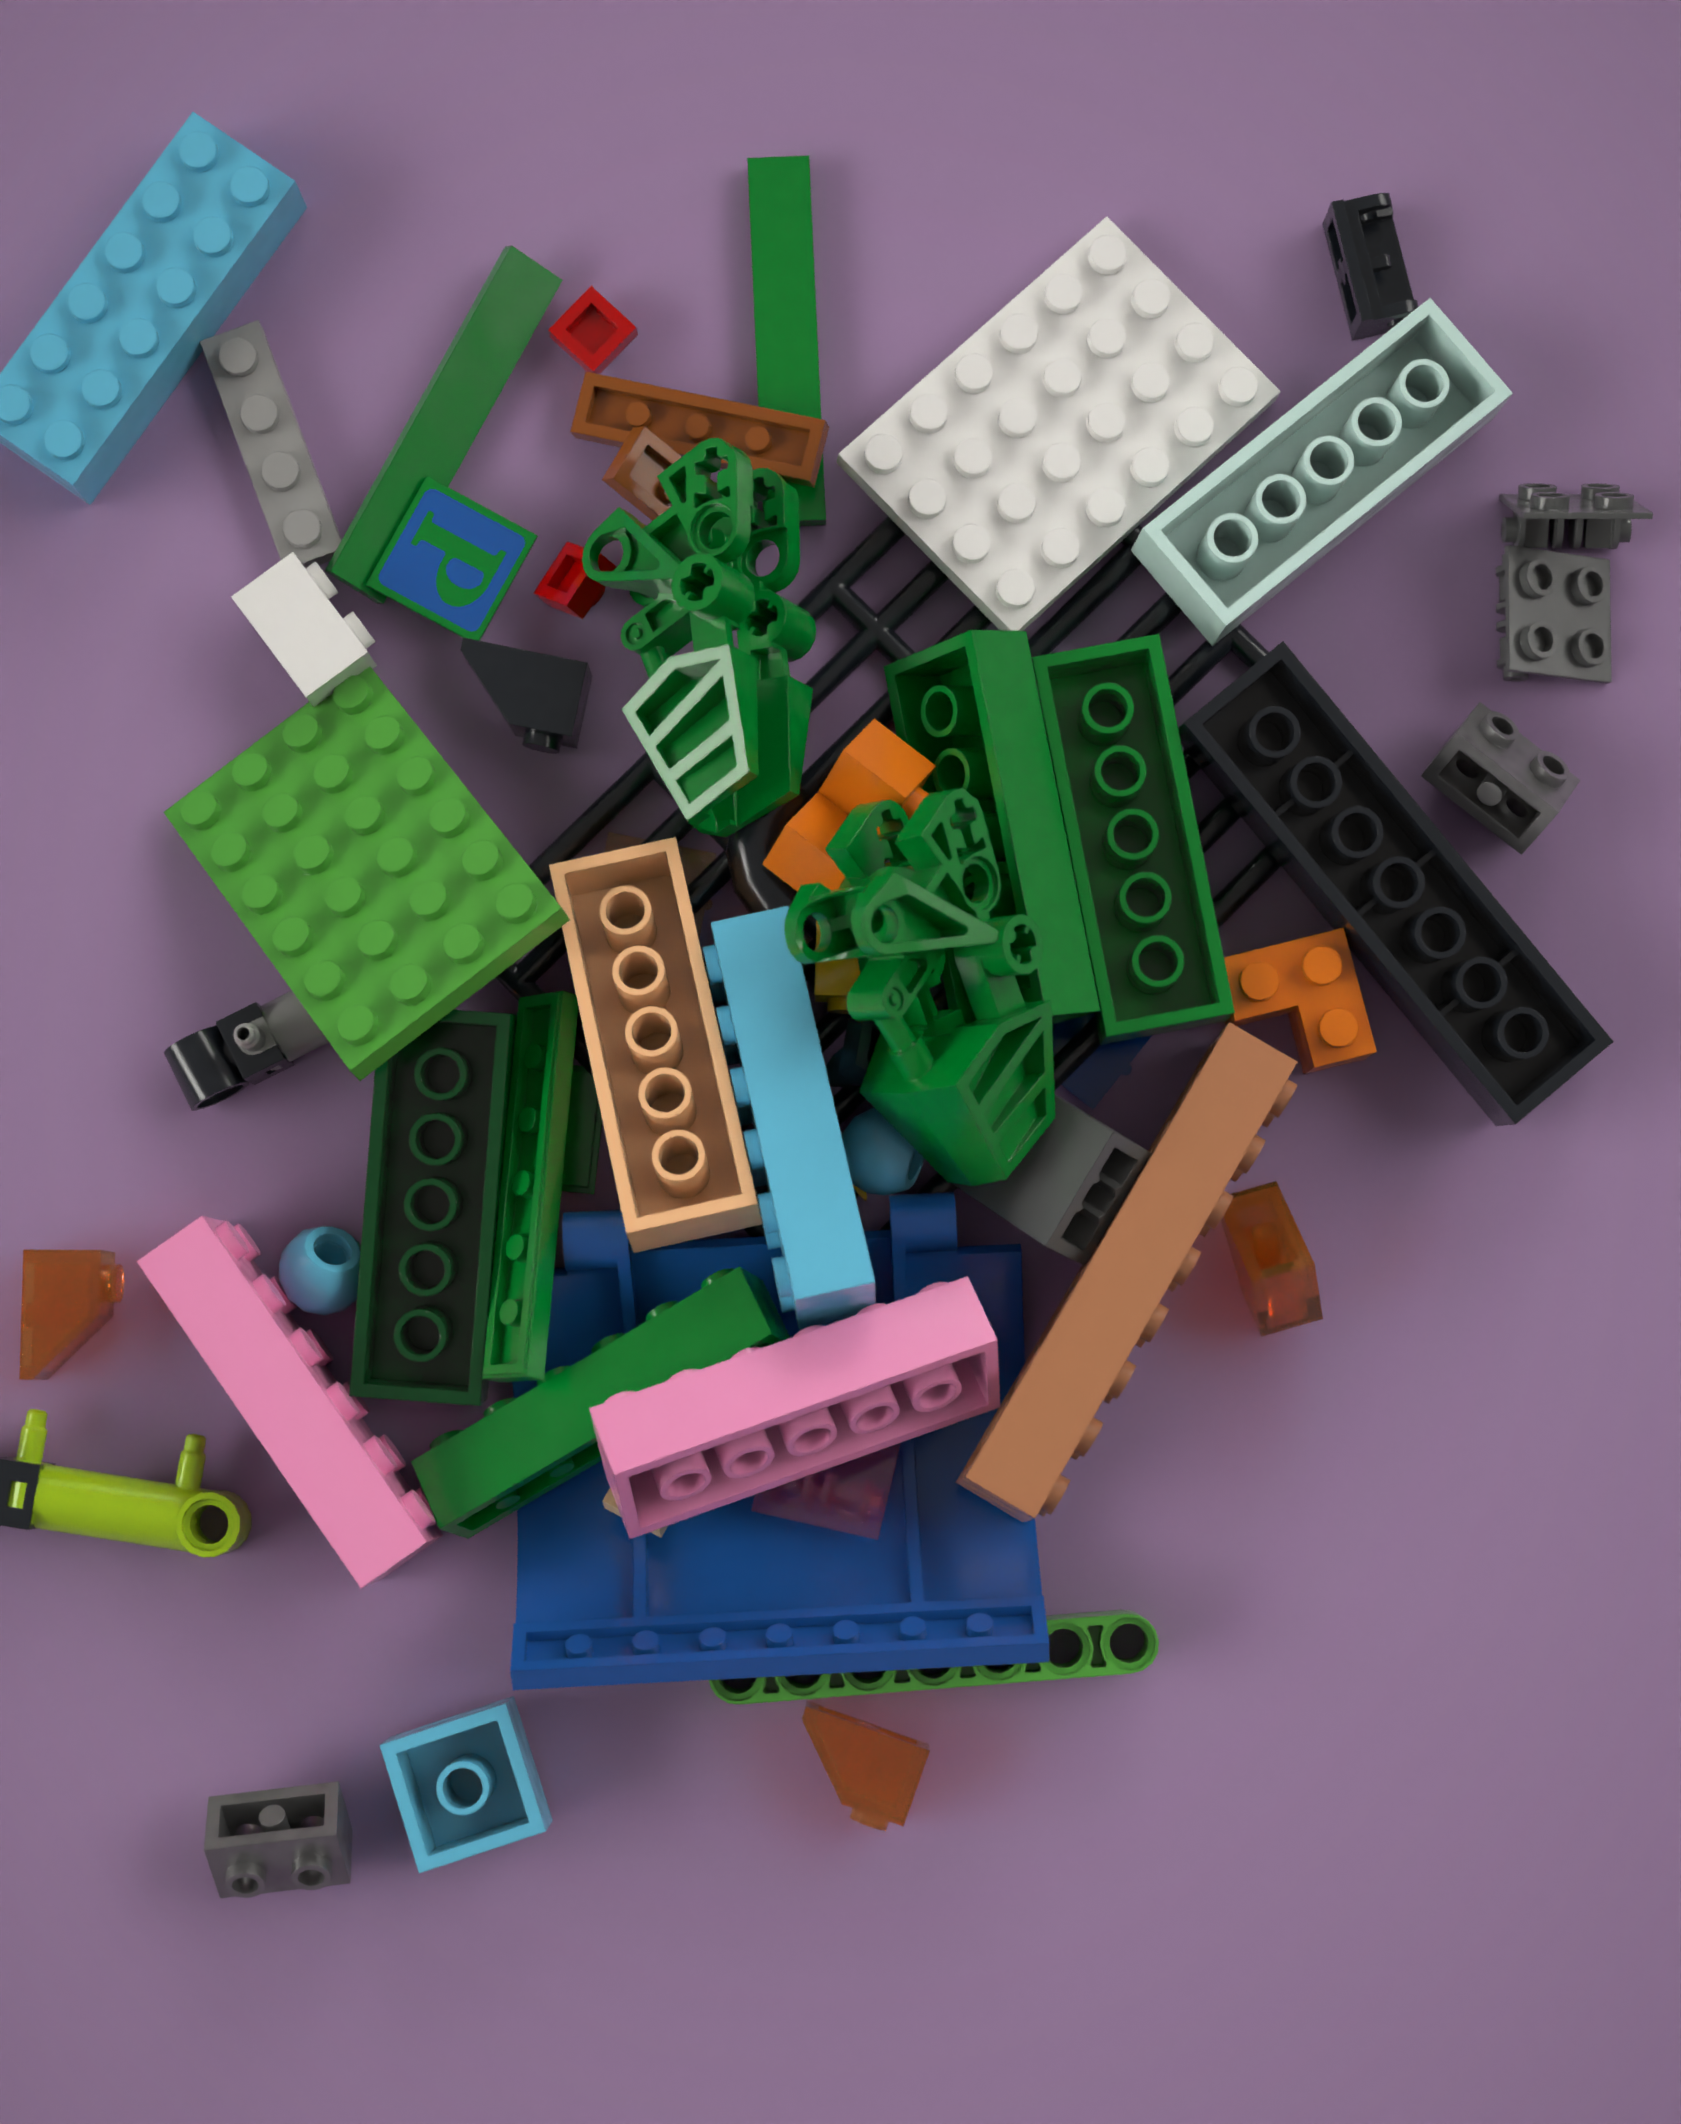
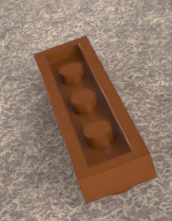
(681, 419)

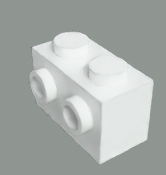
(304, 629)

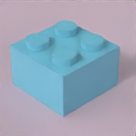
(466, 1784)

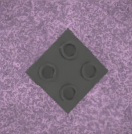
(1600, 505)
(1554, 615)

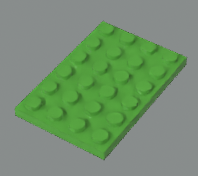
(365, 870)

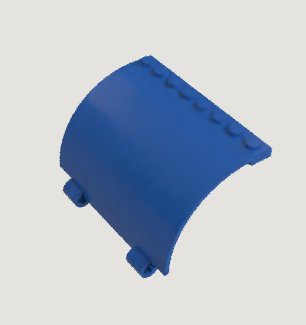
(761, 1591)

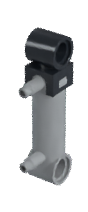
(242, 1050)

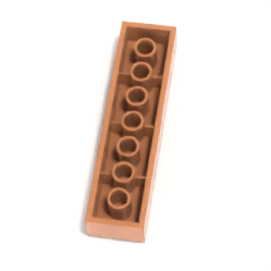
(1119, 1289)

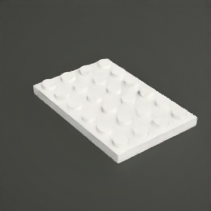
(1058, 427)

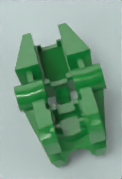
(723, 718)
(953, 1089)

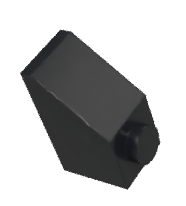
(534, 692)

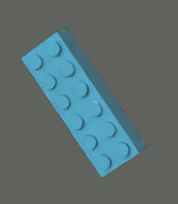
(142, 305)
(796, 1128)

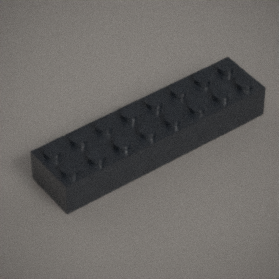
(1393, 886)

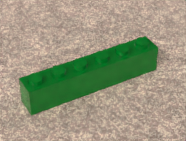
(548, 1432)

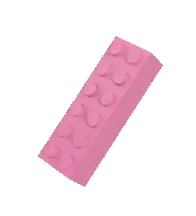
(291, 1397)
(798, 1406)

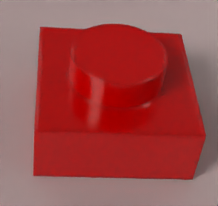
(593, 331)
(567, 584)

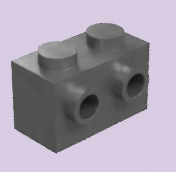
(1501, 777)
(278, 1840)

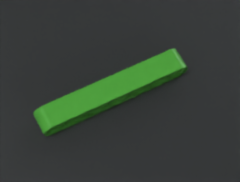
(1091, 1660)

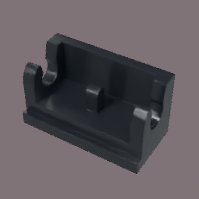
(1368, 264)

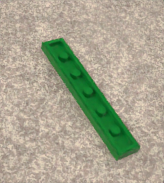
(786, 301)
(449, 409)
(531, 1188)

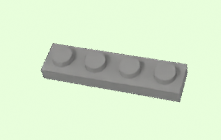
(272, 444)

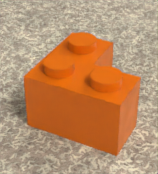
(867, 771)
(1317, 989)

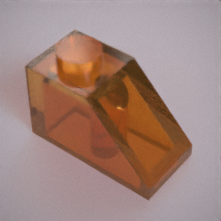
(1271, 1260)
(64, 1305)
(867, 1764)

